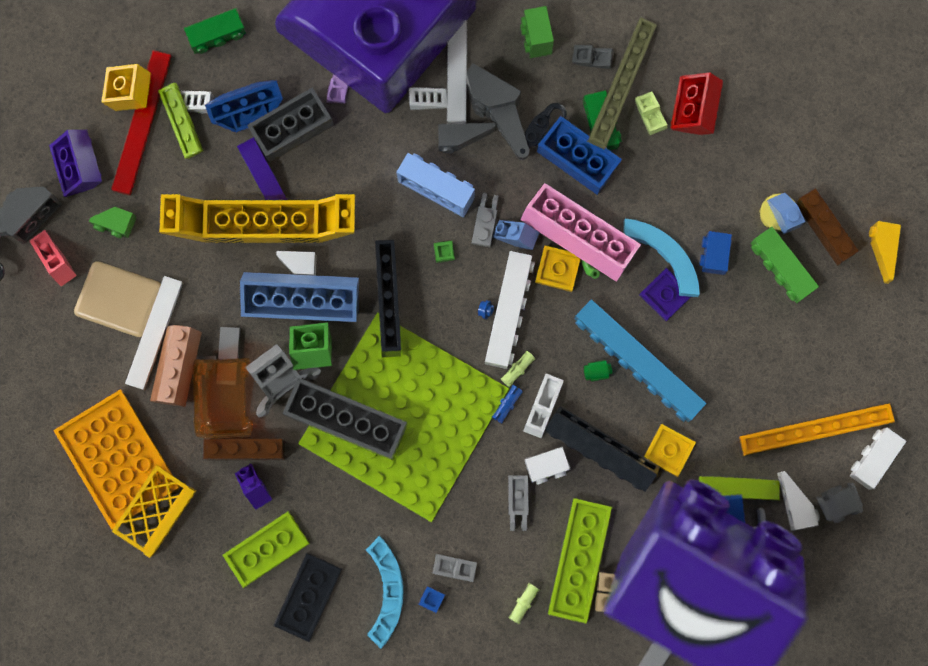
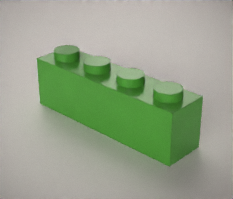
(784, 265)

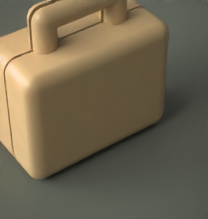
(117, 298)

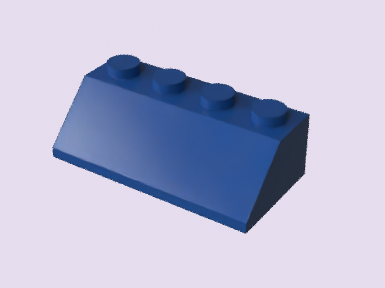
(570, 151)

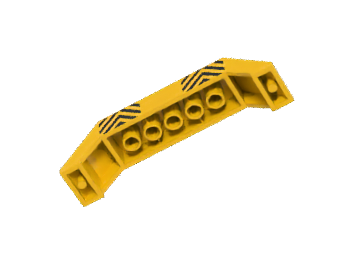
(257, 219)

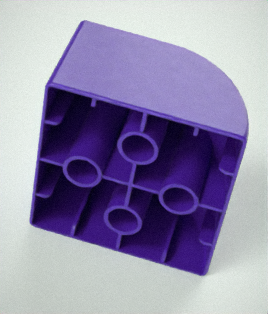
(374, 43)

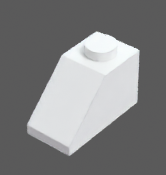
(299, 262)

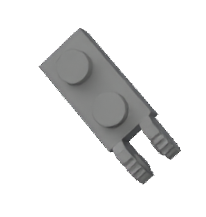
(485, 222)
(518, 500)

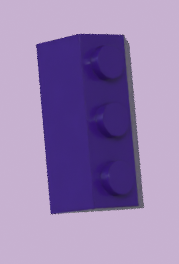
(75, 162)

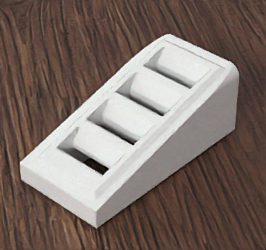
(196, 94)
(427, 105)

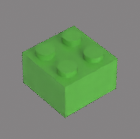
(537, 32)
(310, 346)

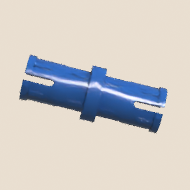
(507, 404)

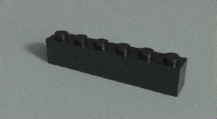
(388, 298)
(602, 449)

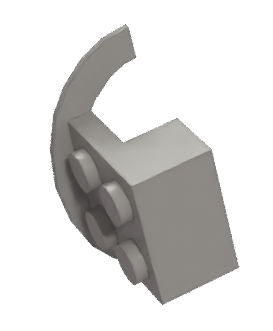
(276, 376)

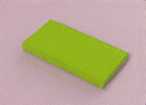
(266, 549)

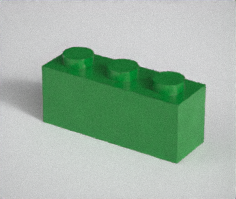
(215, 31)
(592, 106)

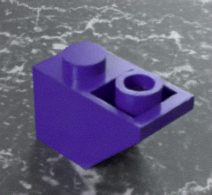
(253, 486)

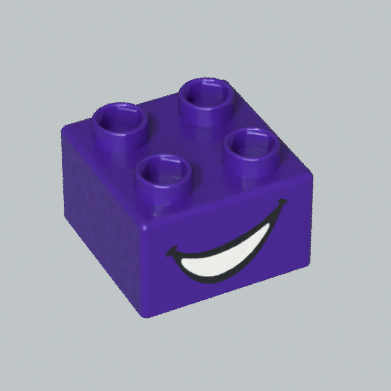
(710, 581)

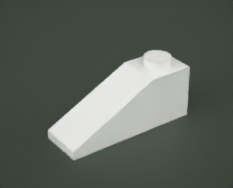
(798, 507)

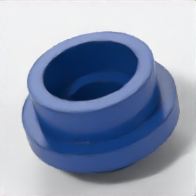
(485, 309)

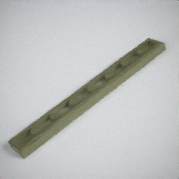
(622, 83)

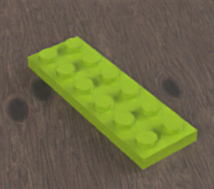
(579, 560)

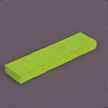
(180, 120)

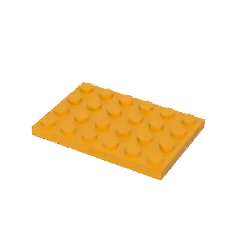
(114, 456)

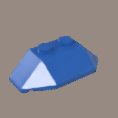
(244, 105)

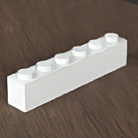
(508, 310)

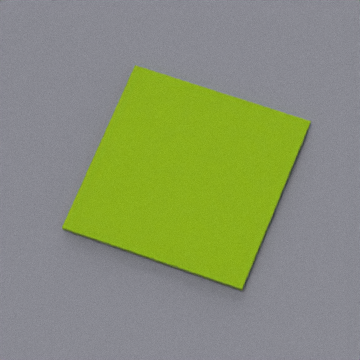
(439, 400)

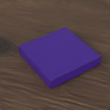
(663, 295)

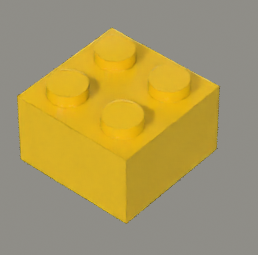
(126, 87)

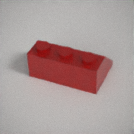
(697, 104)

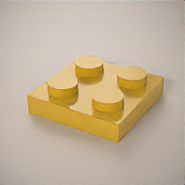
(557, 269)
(669, 450)

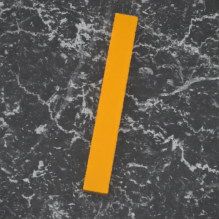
(816, 429)

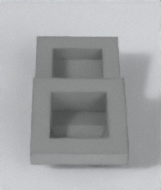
(454, 568)

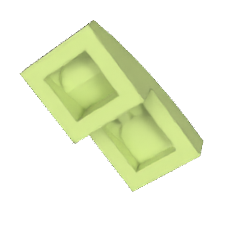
(650, 113)

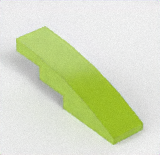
(749, 488)

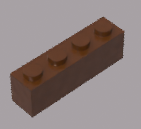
(826, 227)
(243, 449)

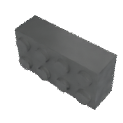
(290, 124)

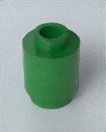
(597, 370)

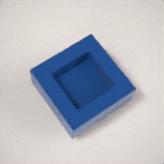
(431, 599)

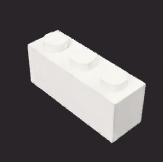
(877, 458)

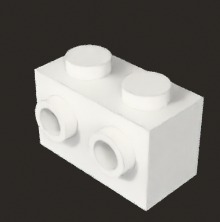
(547, 465)

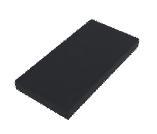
(307, 597)

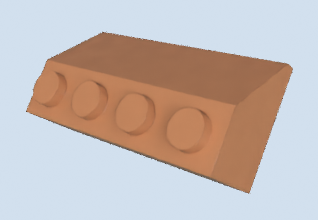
(176, 365)

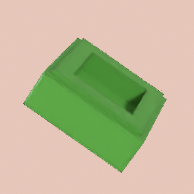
(444, 251)

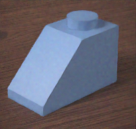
(786, 213)

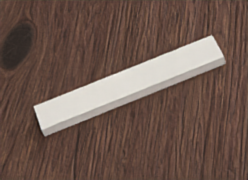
(457, 77)
(154, 333)

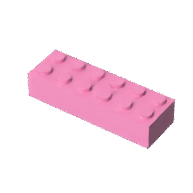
(580, 232)

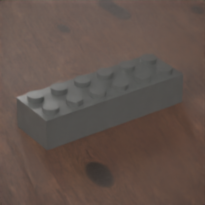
(345, 419)

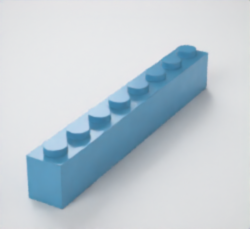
(639, 361)

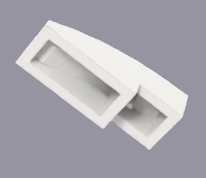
(543, 405)

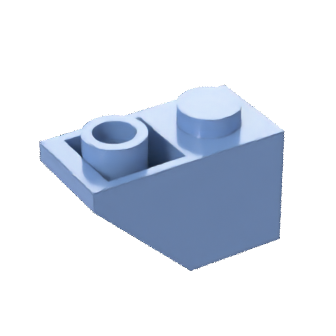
(516, 234)

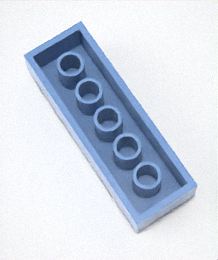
(299, 297)

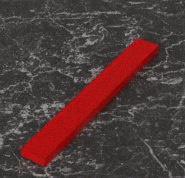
(141, 126)

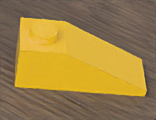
(885, 247)

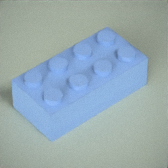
(436, 184)

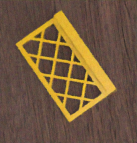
(166, 523)

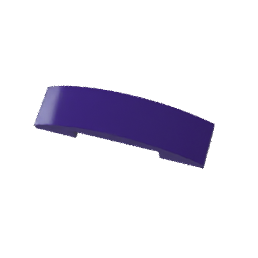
(260, 170)

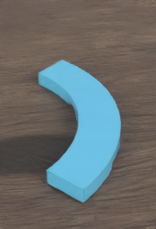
(669, 250)
(392, 592)

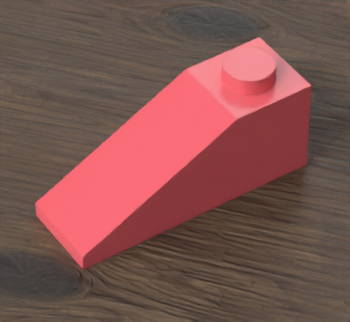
(52, 258)

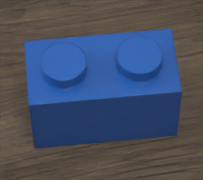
(716, 253)

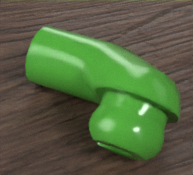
(589, 270)

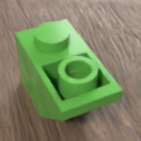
(115, 221)

